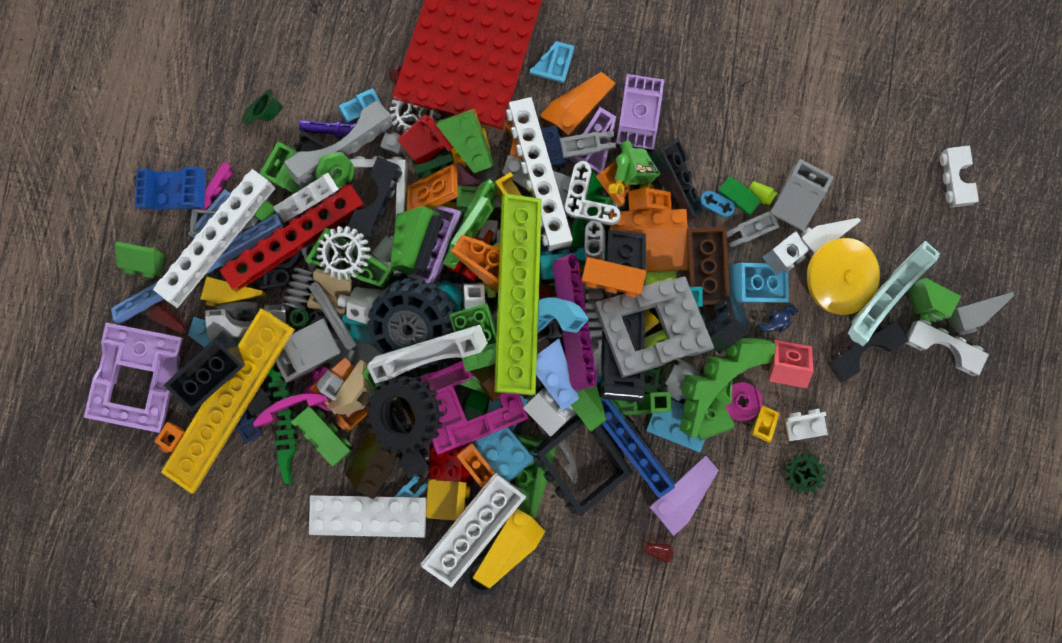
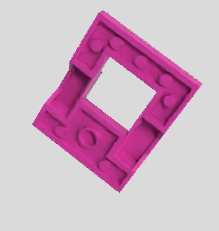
(456, 429)

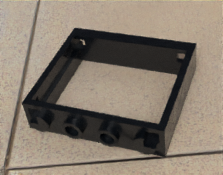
(551, 475)

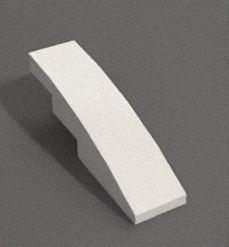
(306, 198)

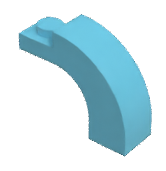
(567, 313)

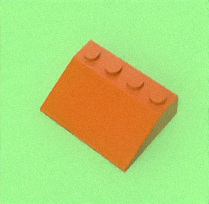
(665, 236)

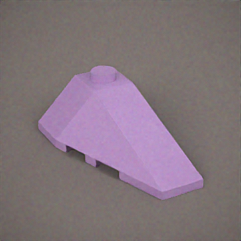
(681, 502)

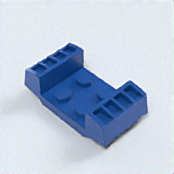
(170, 189)

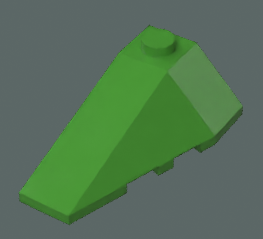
(589, 407)
(531, 478)

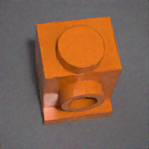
(163, 438)

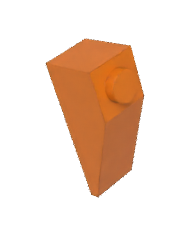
(475, 464)

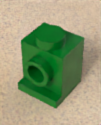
(652, 386)

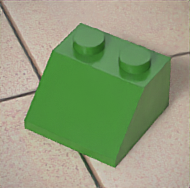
(139, 259)

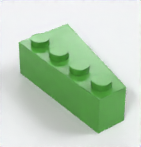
(375, 273)

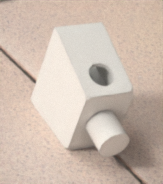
(359, 303)

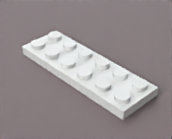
(367, 516)

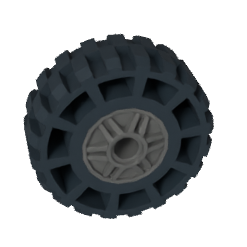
(409, 315)

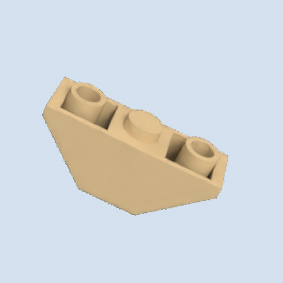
(353, 393)

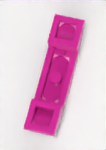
(270, 416)

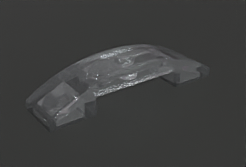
(571, 467)

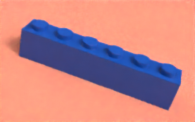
(636, 449)

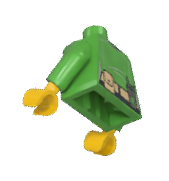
(633, 168)

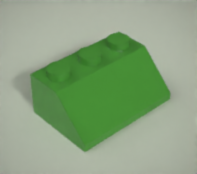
(932, 300)

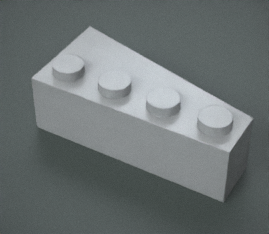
(519, 179)

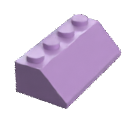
(450, 224)

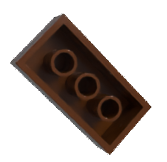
(708, 263)

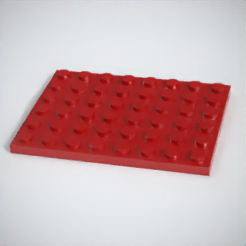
(467, 56)

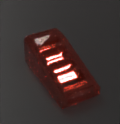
(165, 318)

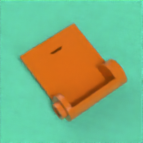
(349, 420)

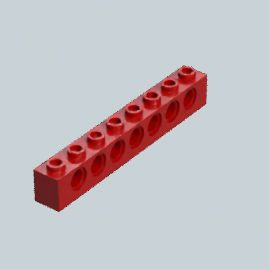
(288, 248)

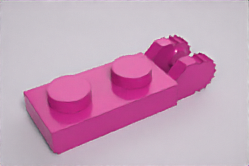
(215, 187)

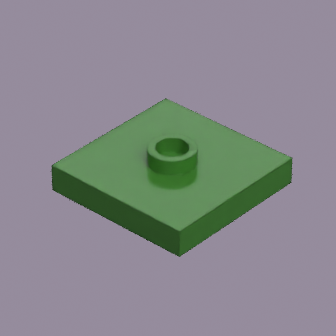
(715, 421)

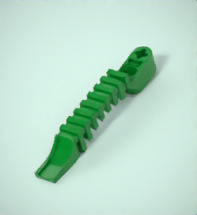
(286, 455)

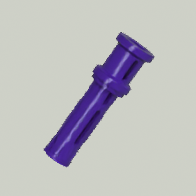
(337, 129)

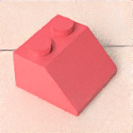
(791, 364)

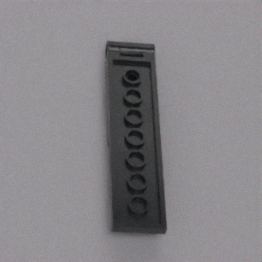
(630, 251)

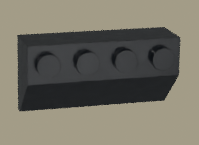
(206, 371)

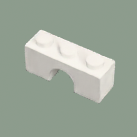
(958, 192)

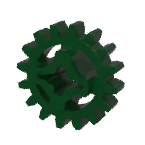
(808, 467)

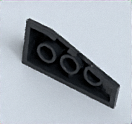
(675, 176)

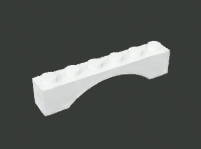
(457, 344)

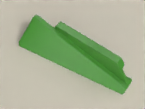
(474, 218)

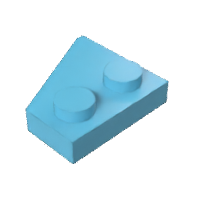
(554, 63)

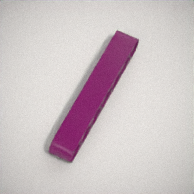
(577, 345)

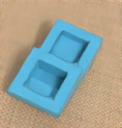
(352, 109)

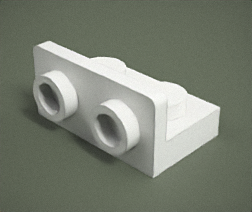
(805, 426)

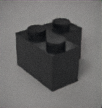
(729, 325)

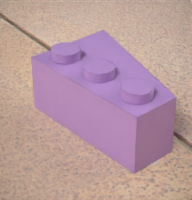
(601, 122)

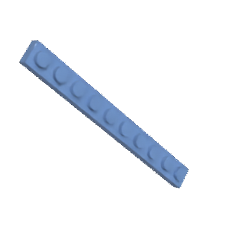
(242, 242)

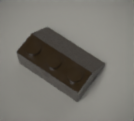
(370, 466)

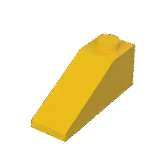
(220, 293)

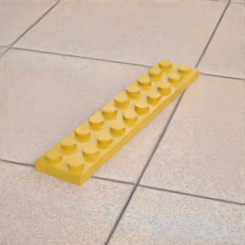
(226, 406)

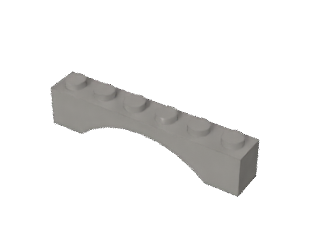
(371, 123)

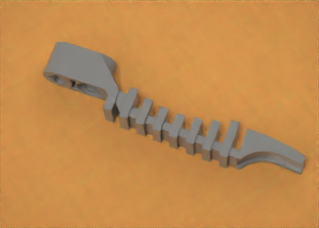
(595, 295)

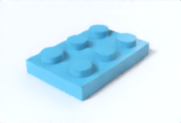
(668, 425)
(504, 453)

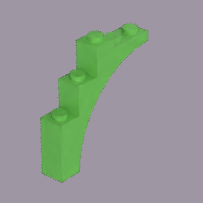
(718, 371)

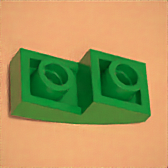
(739, 195)

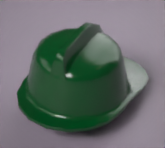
(263, 108)

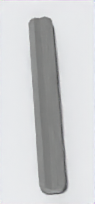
(332, 315)

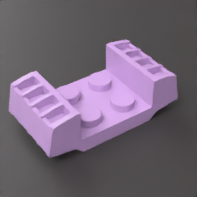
(640, 111)

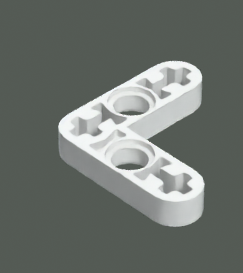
(584, 205)

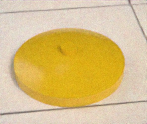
(843, 276)

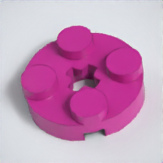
(751, 408)

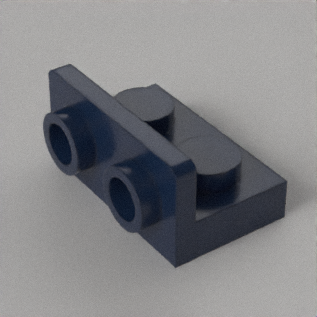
(553, 146)

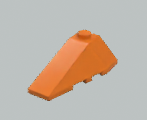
(576, 105)
(480, 259)

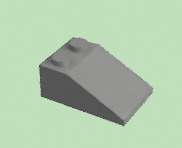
(969, 317)

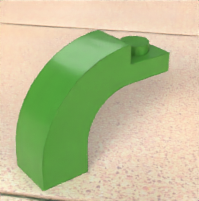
(652, 403)

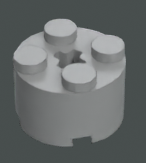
(673, 377)

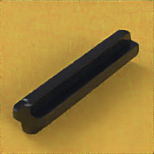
(428, 243)

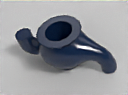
(779, 320)

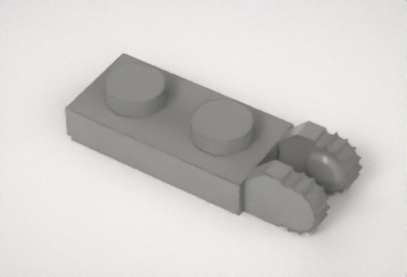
(585, 144)
(754, 228)

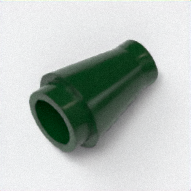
(295, 317)

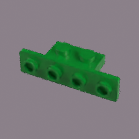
(593, 195)

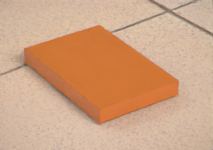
(433, 189)

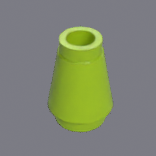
(764, 193)

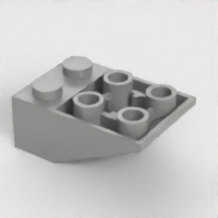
(801, 194)
(307, 351)

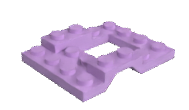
(138, 350)

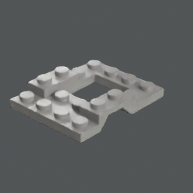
(678, 318)

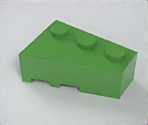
(468, 139)
(323, 435)

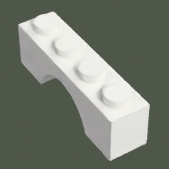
(967, 357)

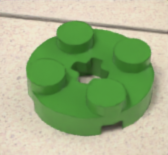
(338, 161)

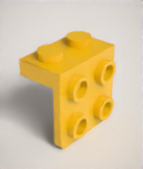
(446, 499)

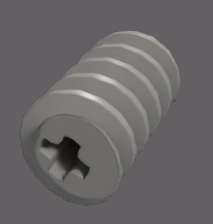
(299, 288)

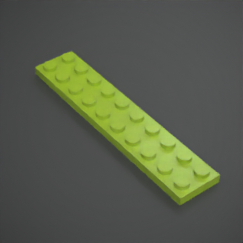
(518, 295)

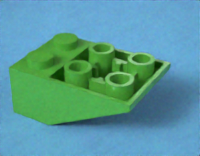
(275, 170)
(472, 317)

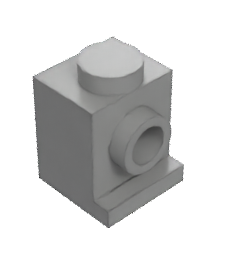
(391, 145)

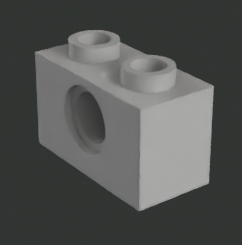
(786, 253)

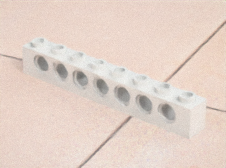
(525, 110)
(214, 248)

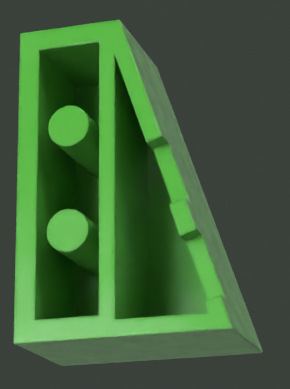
(408, 238)

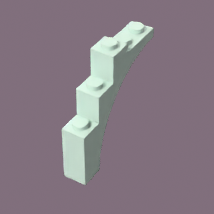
(891, 291)

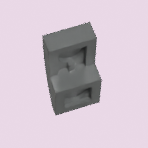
(240, 310)

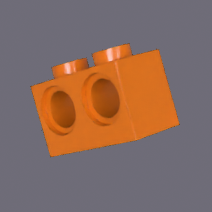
(649, 199)

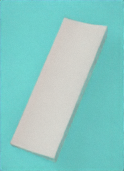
(473, 530)

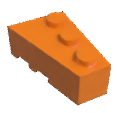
(613, 277)

